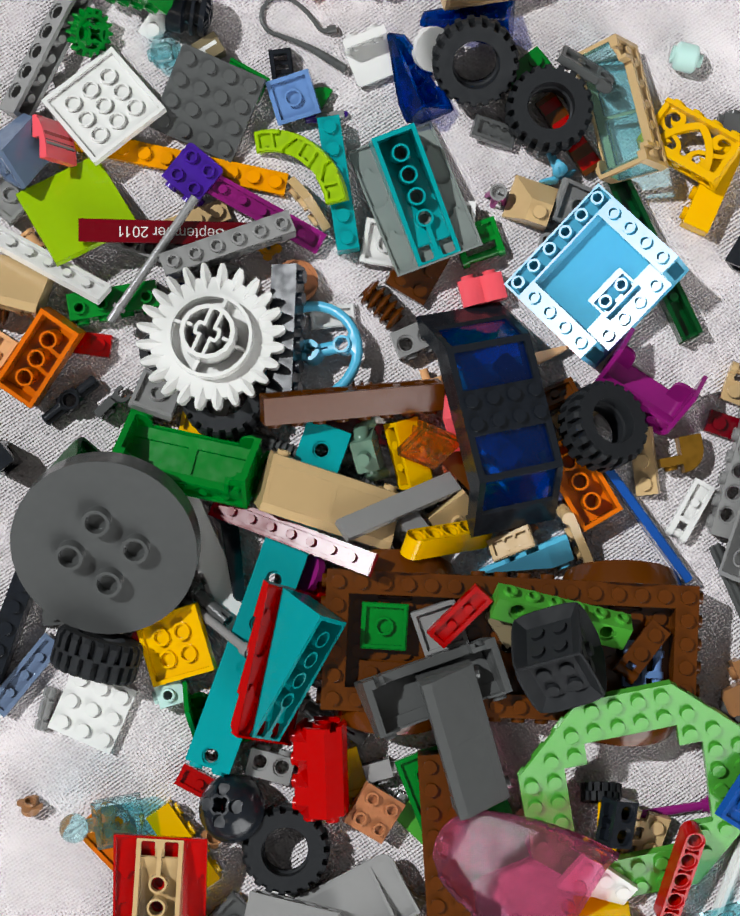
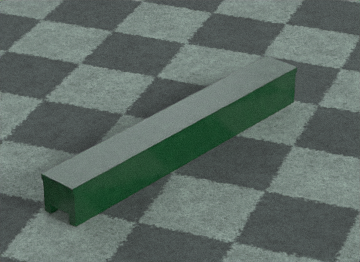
(675, 302)

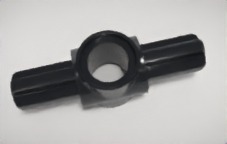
(80, 393)

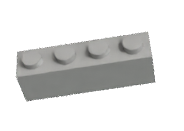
(271, 904)

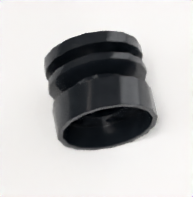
(191, 13)

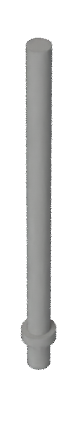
(152, 259)

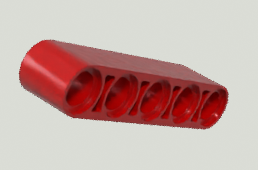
(680, 870)

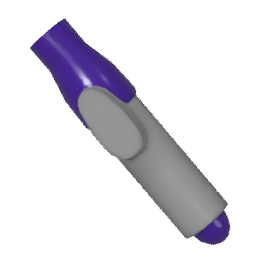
(313, 119)

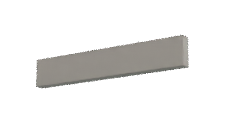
(397, 506)

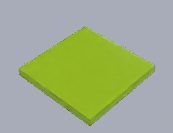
(63, 198)

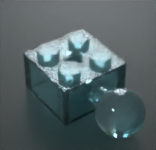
(104, 812)

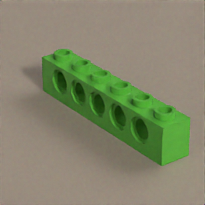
(512, 602)

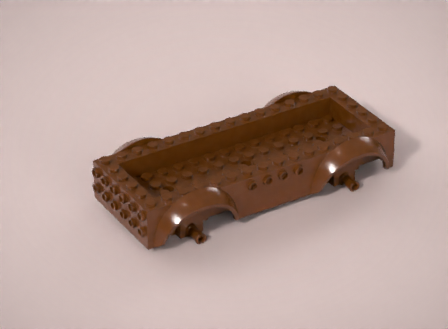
(624, 586)

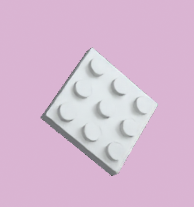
(92, 712)

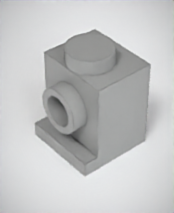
(379, 770)

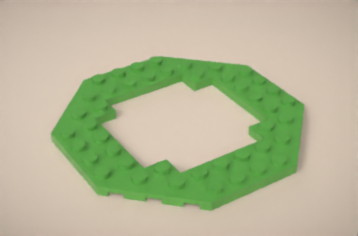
(626, 713)

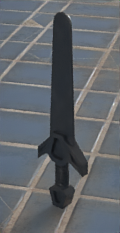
(232, 547)

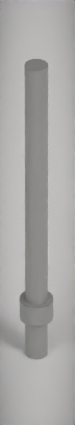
(221, 629)

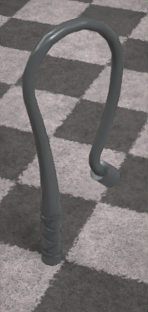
(316, 51)

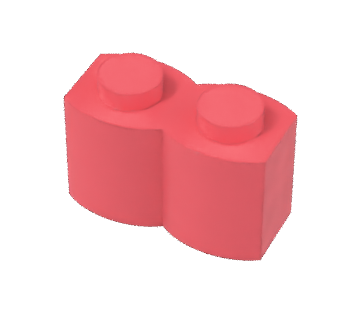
(482, 289)

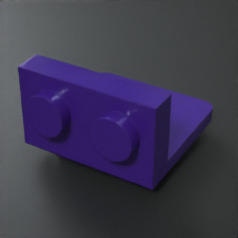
(192, 173)

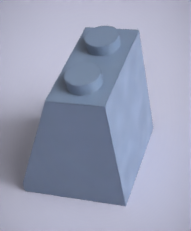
(19, 152)

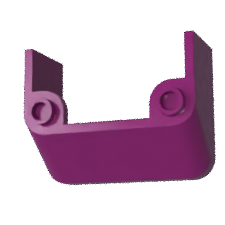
(661, 405)

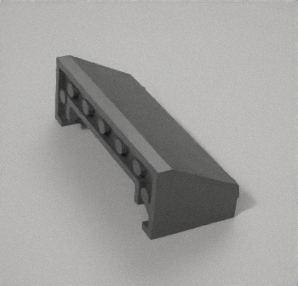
(396, 701)
(464, 738)

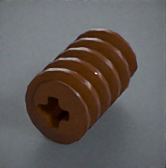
(382, 305)

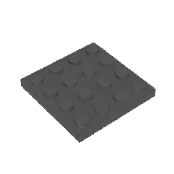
(208, 102)

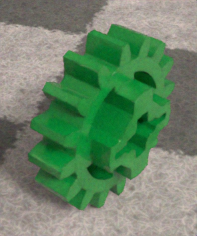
(89, 32)

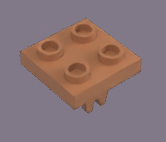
(374, 812)

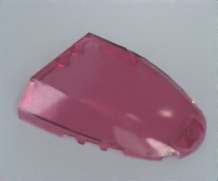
(518, 865)

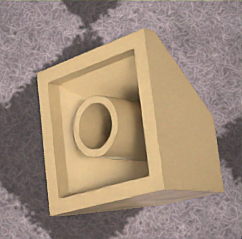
(530, 203)

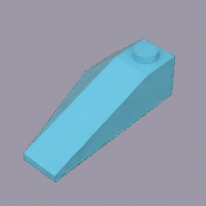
(547, 554)

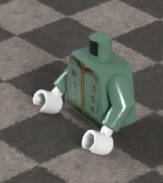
(367, 450)

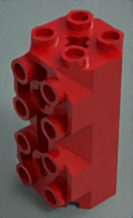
(322, 768)

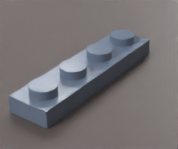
(25, 673)

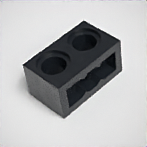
(616, 822)

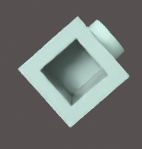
(168, 694)

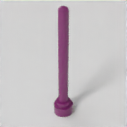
(702, 805)

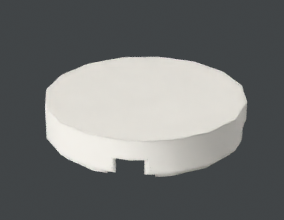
(424, 45)

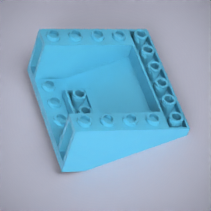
(596, 276)

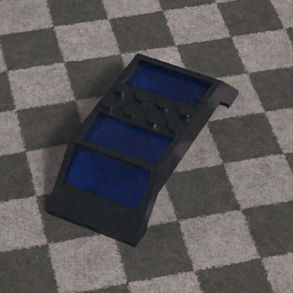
(497, 416)

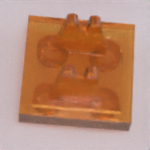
(428, 445)

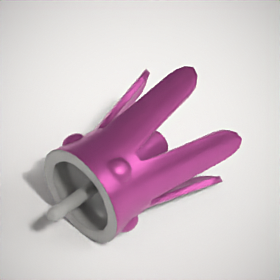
(497, 193)

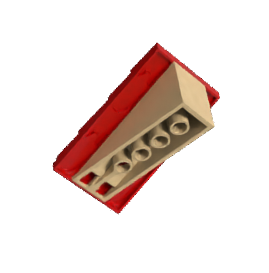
(159, 875)

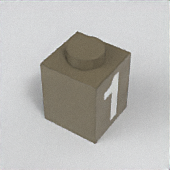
(210, 45)

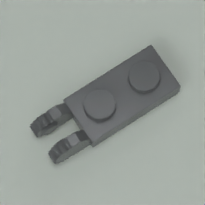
(586, 69)

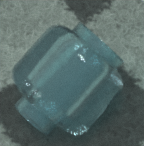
(163, 52)

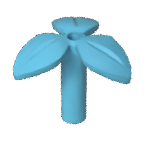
(559, 171)

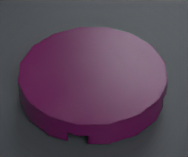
(311, 574)

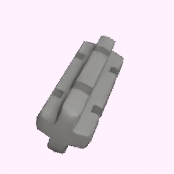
(45, 708)

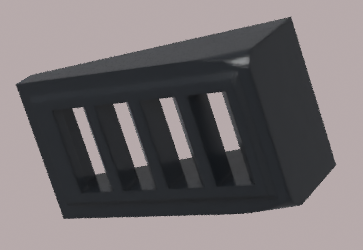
(280, 52)

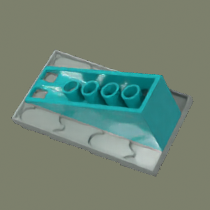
(414, 197)

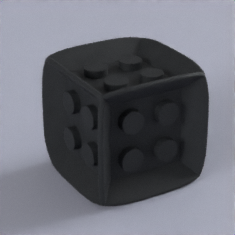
(558, 658)

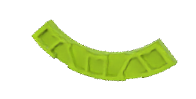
(310, 155)

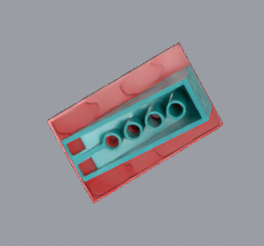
(283, 658)

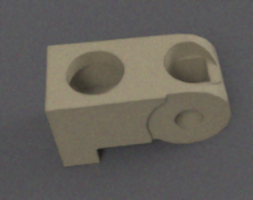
(501, 629)

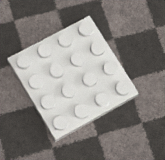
(103, 106)

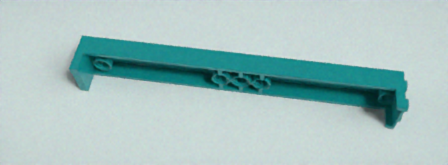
(275, 557)

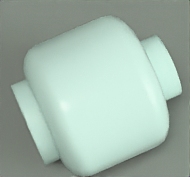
(685, 57)

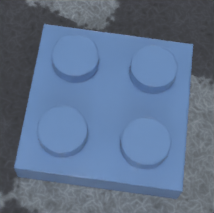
(293, 97)

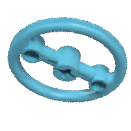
(332, 348)

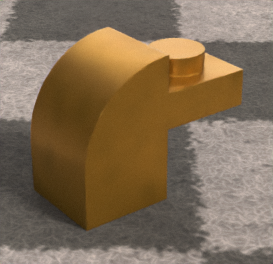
(689, 451)

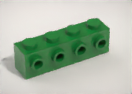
(83, 311)

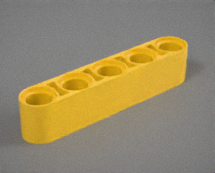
(441, 541)

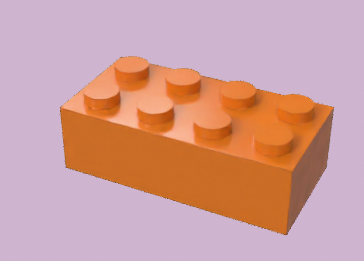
(40, 356)
(586, 493)

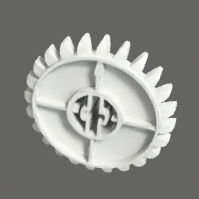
(206, 307)

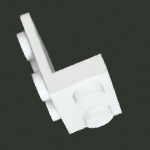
(368, 55)

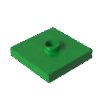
(384, 626)

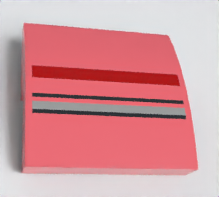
(54, 141)

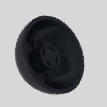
(241, 808)

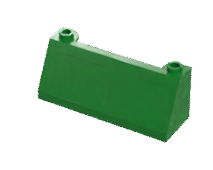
(197, 463)

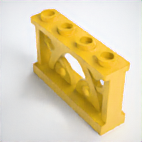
(699, 171)

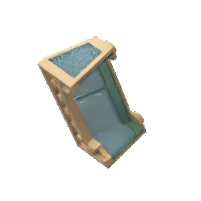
(625, 117)

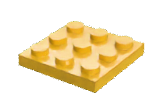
(177, 646)

